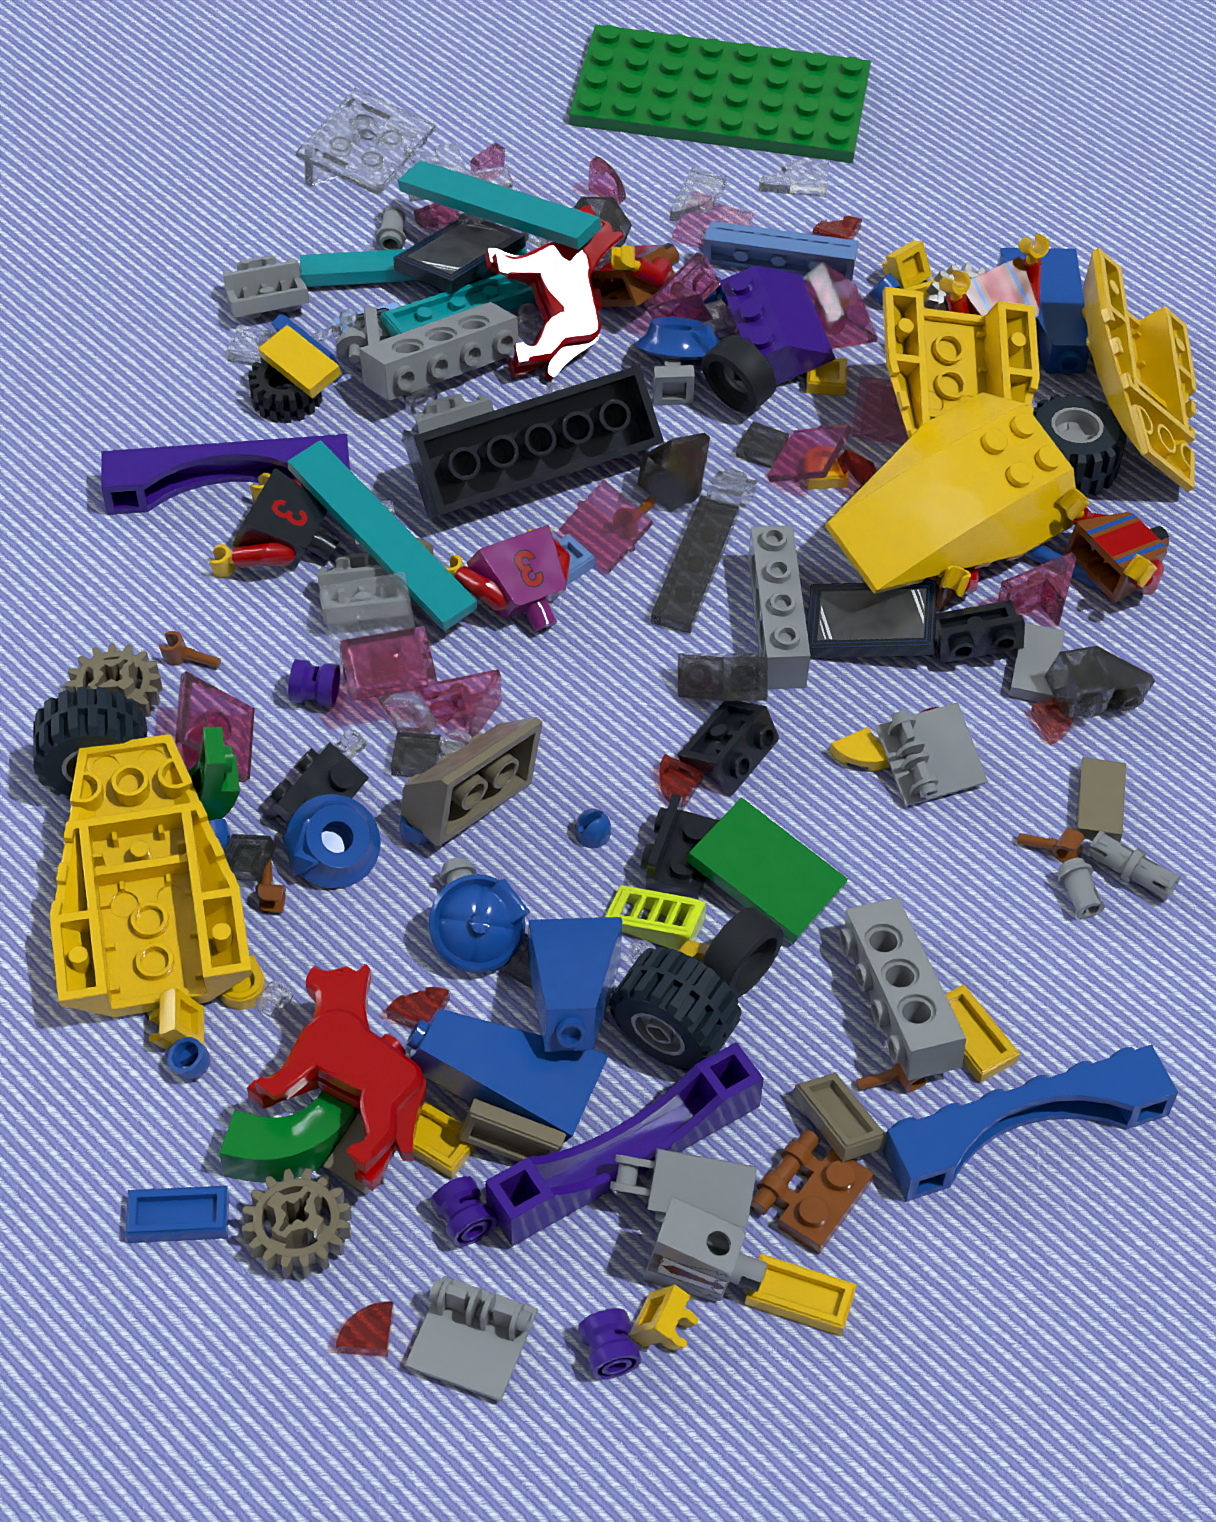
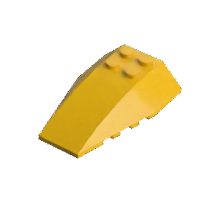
(952, 356)
(1142, 371)
(957, 494)
(142, 887)

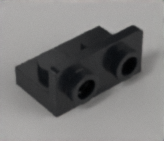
(731, 743)
(665, 859)

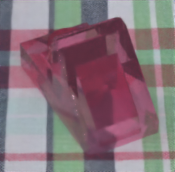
(685, 292)
(1041, 586)
(465, 697)

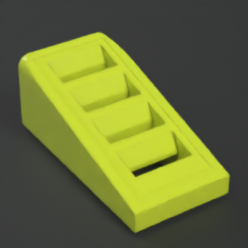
(673, 906)

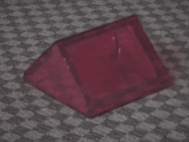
(839, 308)
(878, 412)
(387, 663)
(208, 706)

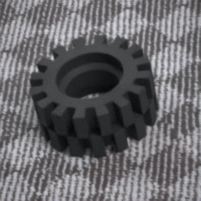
(275, 401)

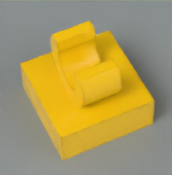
(908, 264)
(177, 1019)
(660, 1316)

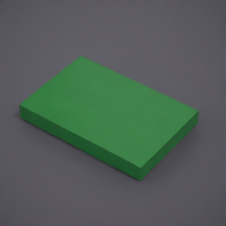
(767, 869)

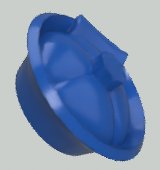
(677, 339)
(332, 841)
(477, 923)

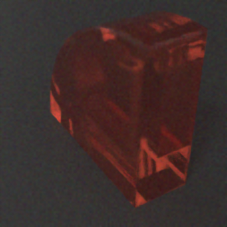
(841, 229)
(859, 467)
(1051, 720)
(678, 779)
(418, 1005)
(367, 1331)

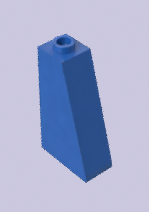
(1060, 321)
(573, 977)
(506, 1068)

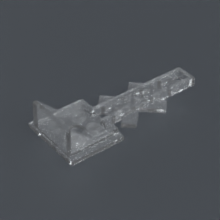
(345, 151)

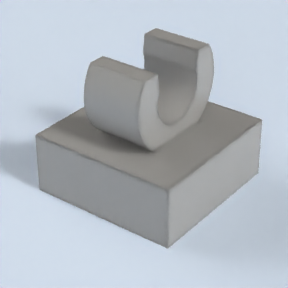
(673, 383)

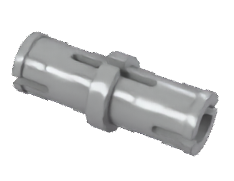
(1133, 865)

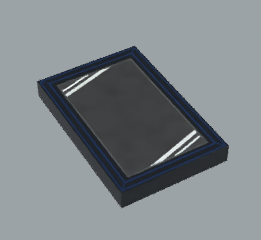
(456, 253)
(858, 623)

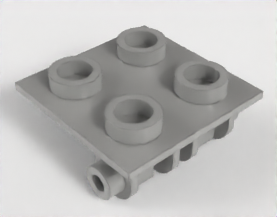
(930, 753)
(471, 1337)

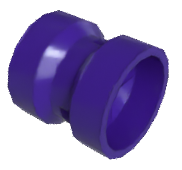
(314, 683)
(462, 1209)
(609, 1343)

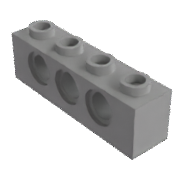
(439, 350)
(779, 605)
(902, 989)

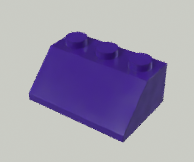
(778, 319)

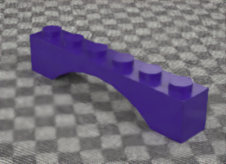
(149, 476)
(556, 1184)

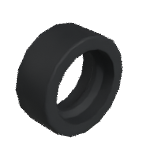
(739, 374)
(744, 950)

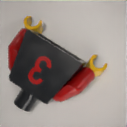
(277, 528)

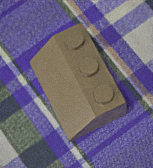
(472, 780)

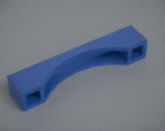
(1115, 1091)

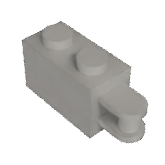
(703, 1182)

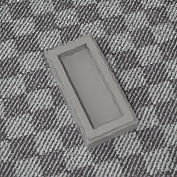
(1033, 662)

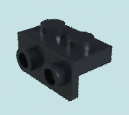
(978, 631)
(318, 775)

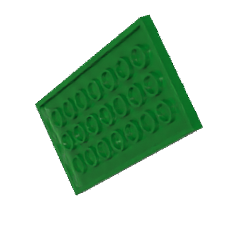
(721, 93)

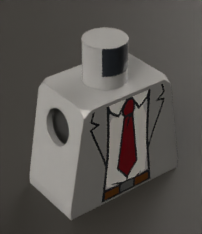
(701, 1254)

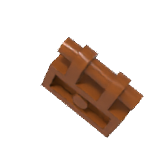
(822, 1202)

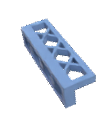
(777, 249)

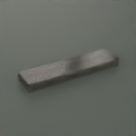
(695, 565)

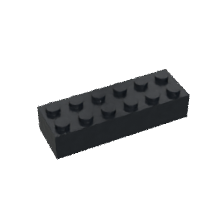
(533, 441)

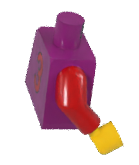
(518, 575)

